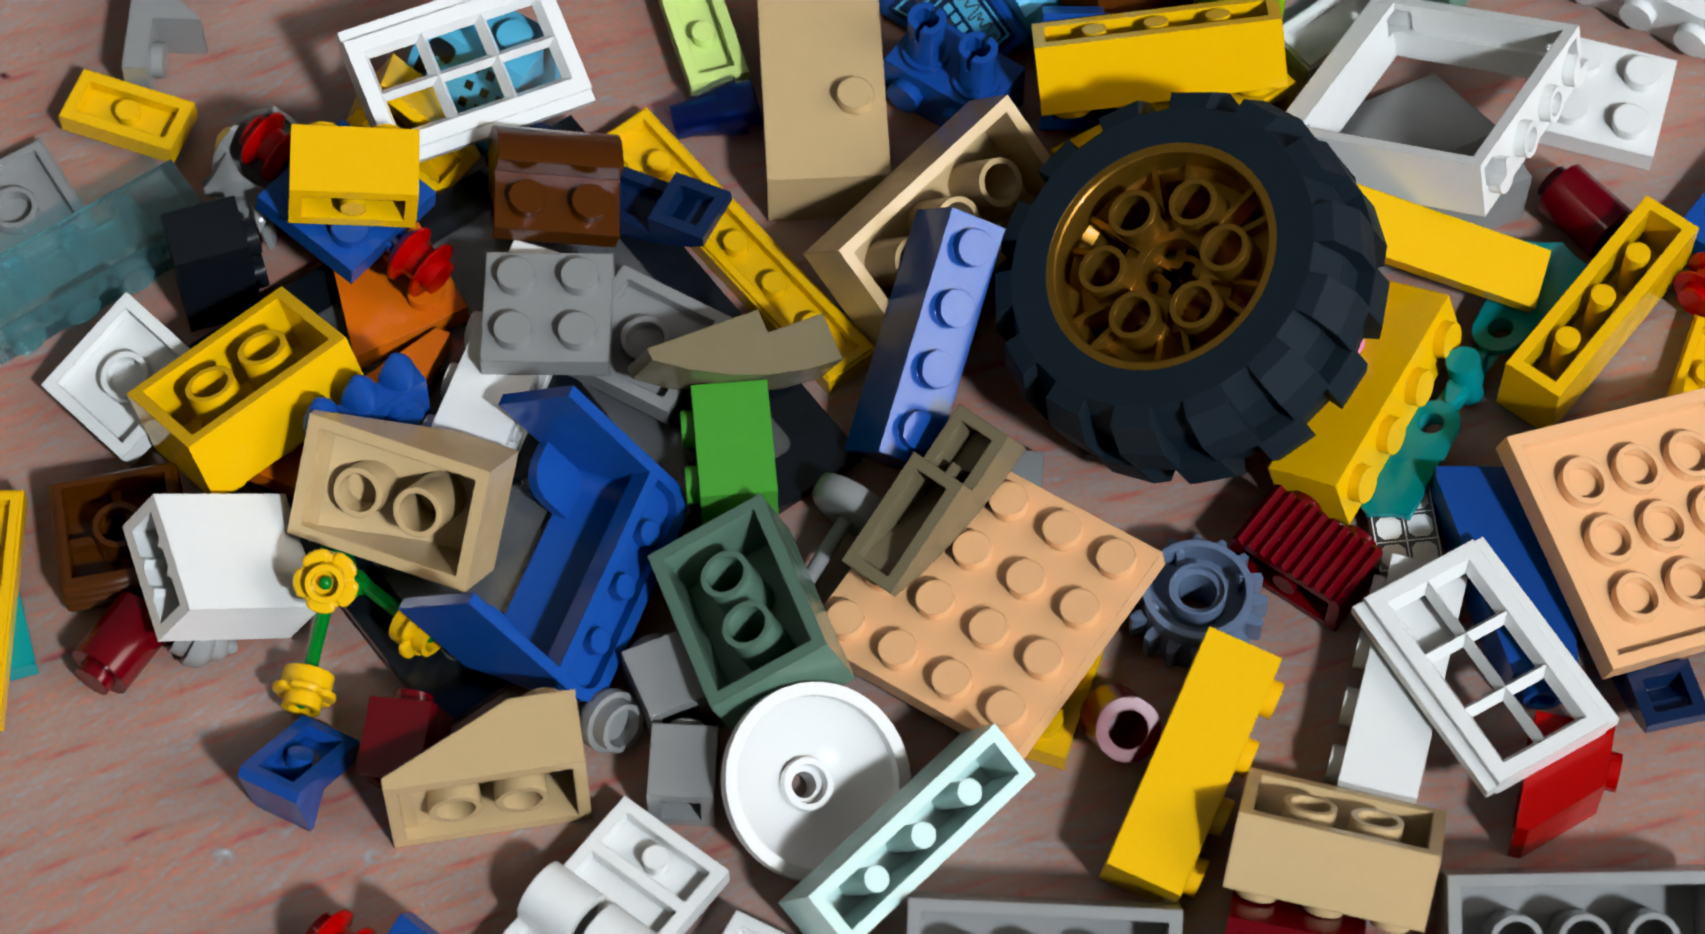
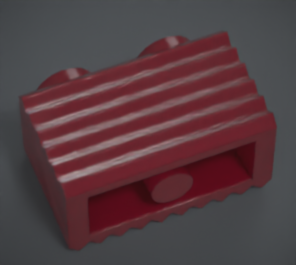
(1308, 555)

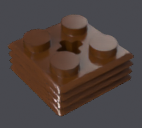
(86, 524)

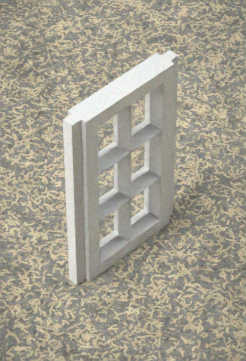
(473, 125)
(1439, 702)

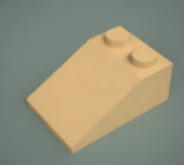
(403, 496)
(495, 775)

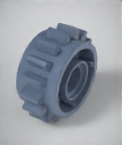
(1205, 573)

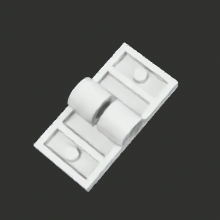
(623, 880)

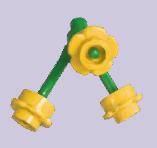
(325, 582)

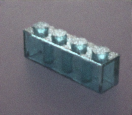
(88, 260)

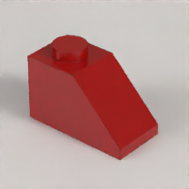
(1564, 790)

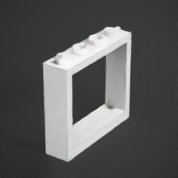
(1455, 36)

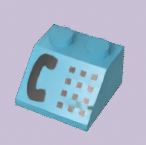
(482, 85)

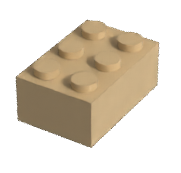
(1336, 851)

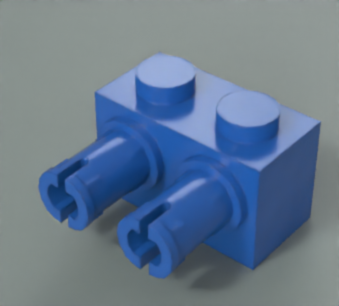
(942, 68)

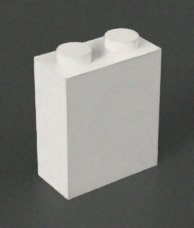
(217, 566)

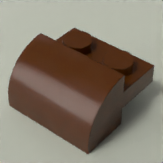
(555, 185)

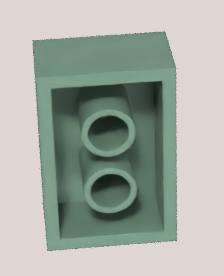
(747, 609)

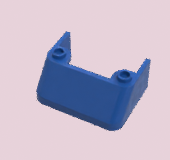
(589, 565)

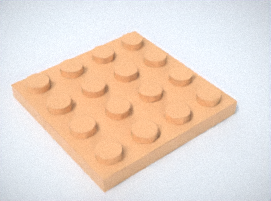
(1622, 525)
(1000, 616)

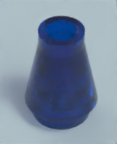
(718, 111)

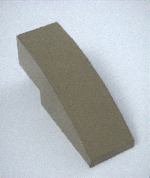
(741, 352)
(933, 501)

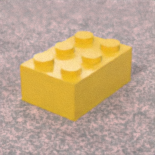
(244, 392)

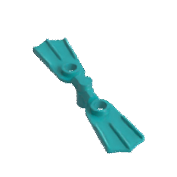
(1411, 469)

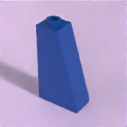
(1483, 503)

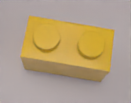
(353, 175)

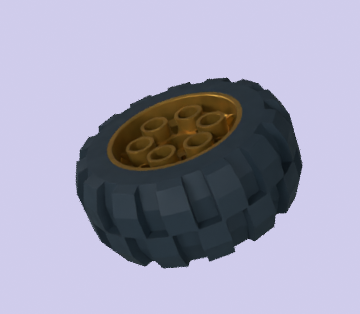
(1102, 239)

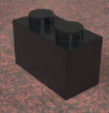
(215, 261)

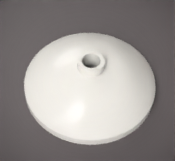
(840, 750)

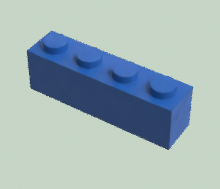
(925, 335)

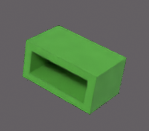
(731, 444)

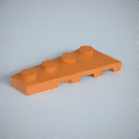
(388, 319)

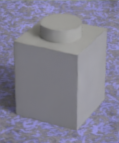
(664, 681)
(683, 772)

